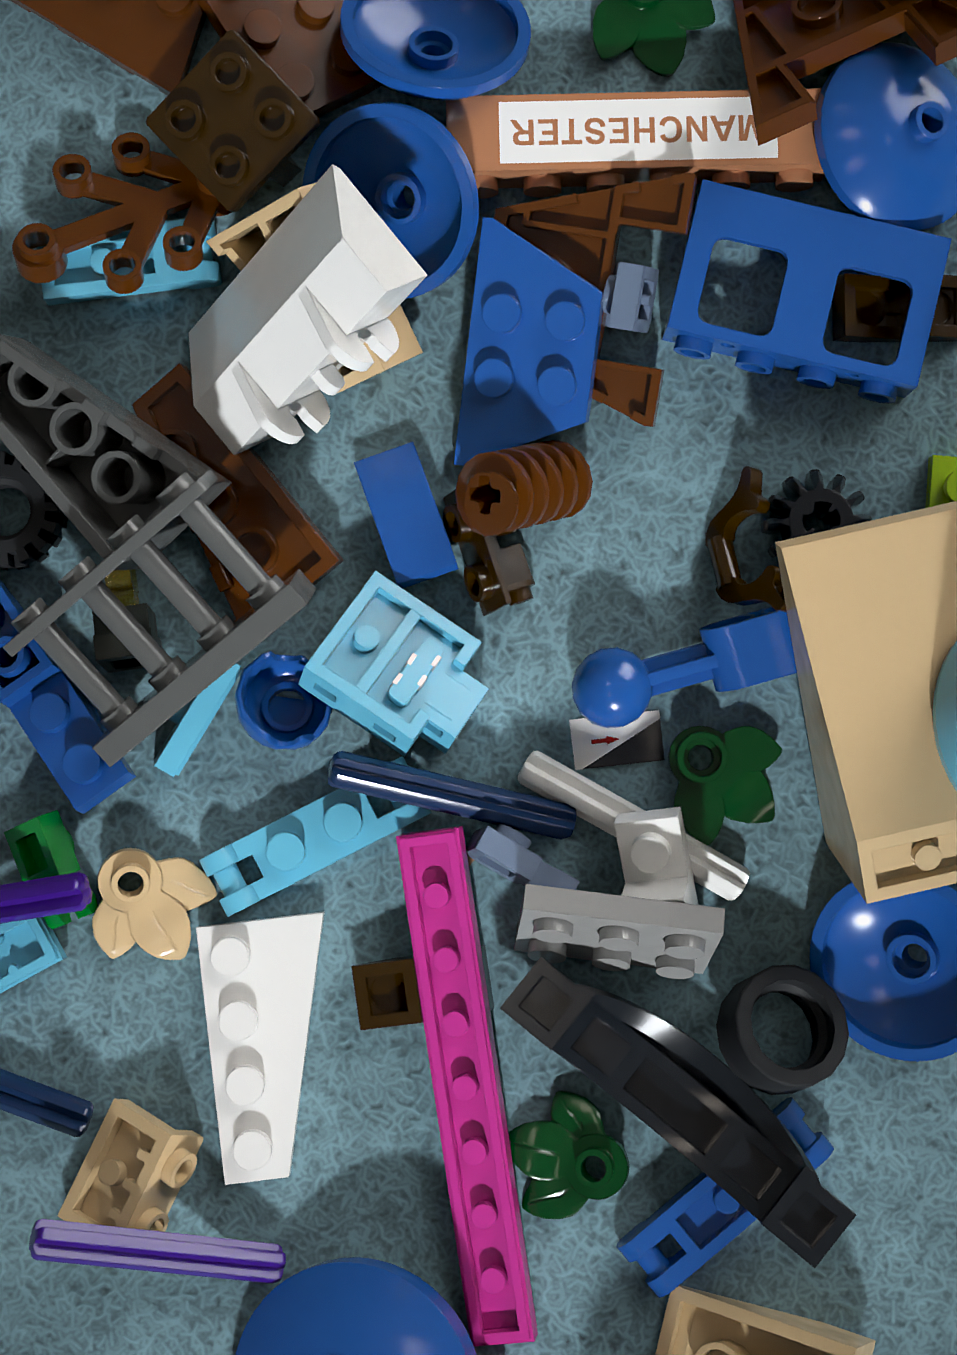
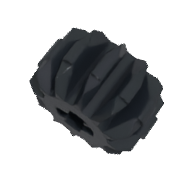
(802, 501)

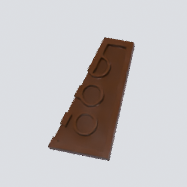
(252, 506)

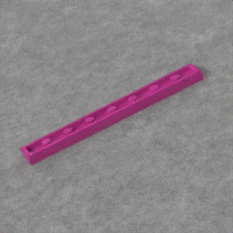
(467, 1086)

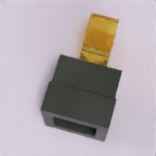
(108, 649)

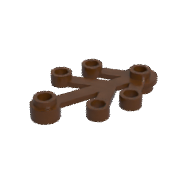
(135, 209)

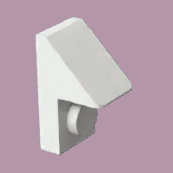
(655, 855)

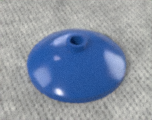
(437, 44)
(890, 136)
(396, 147)
(889, 998)

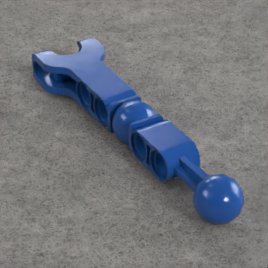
(736, 653)

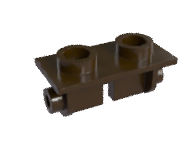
(491, 573)

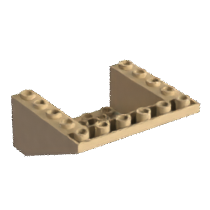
(868, 639)

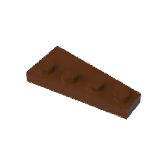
(138, 35)

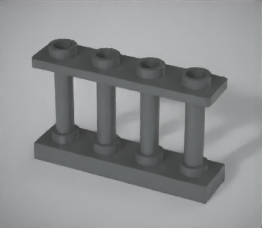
(172, 679)

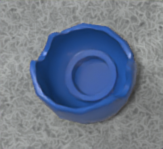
(276, 719)

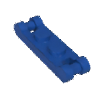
(705, 1216)

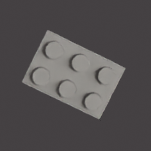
(618, 931)

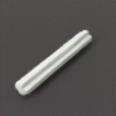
(601, 807)

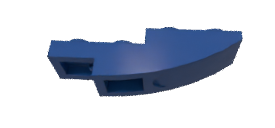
(56, 717)

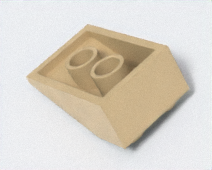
(720, 1325)

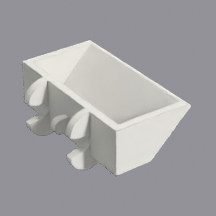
(300, 317)

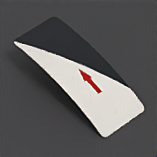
(624, 745)

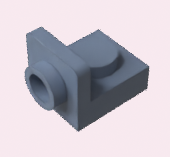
(630, 297)

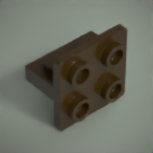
(234, 122)

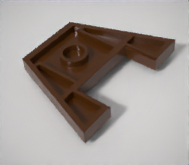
(802, 36)

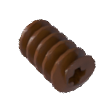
(522, 487)

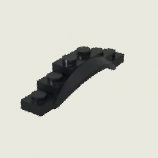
(687, 1101)

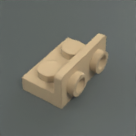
(132, 1171)

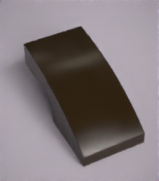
(876, 308)
(390, 992)

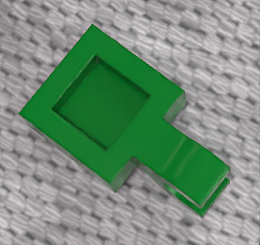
(46, 850)

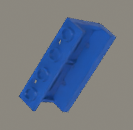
(816, 249)

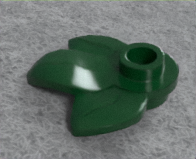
(650, 29)
(729, 785)
(557, 1154)

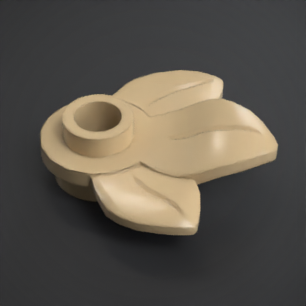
(155, 911)

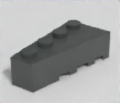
(88, 448)

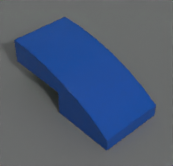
(406, 515)

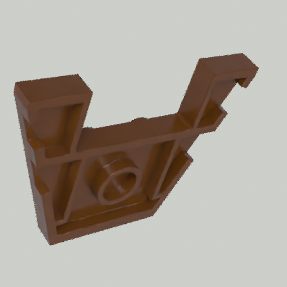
(584, 237)

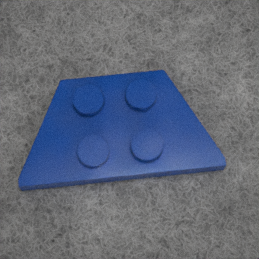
(526, 348)

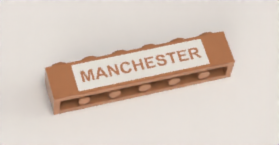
(625, 139)

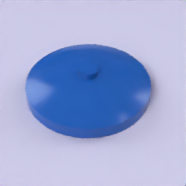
(354, 1310)

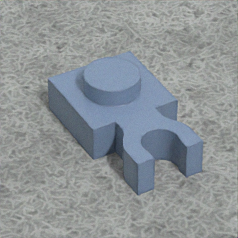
(508, 855)

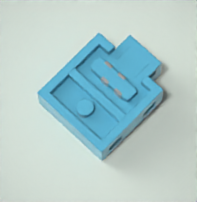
(396, 669)

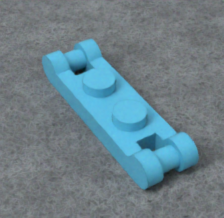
(303, 844)

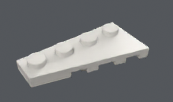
(258, 1021)

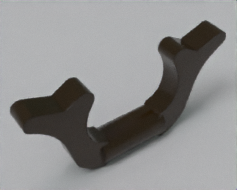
(720, 538)

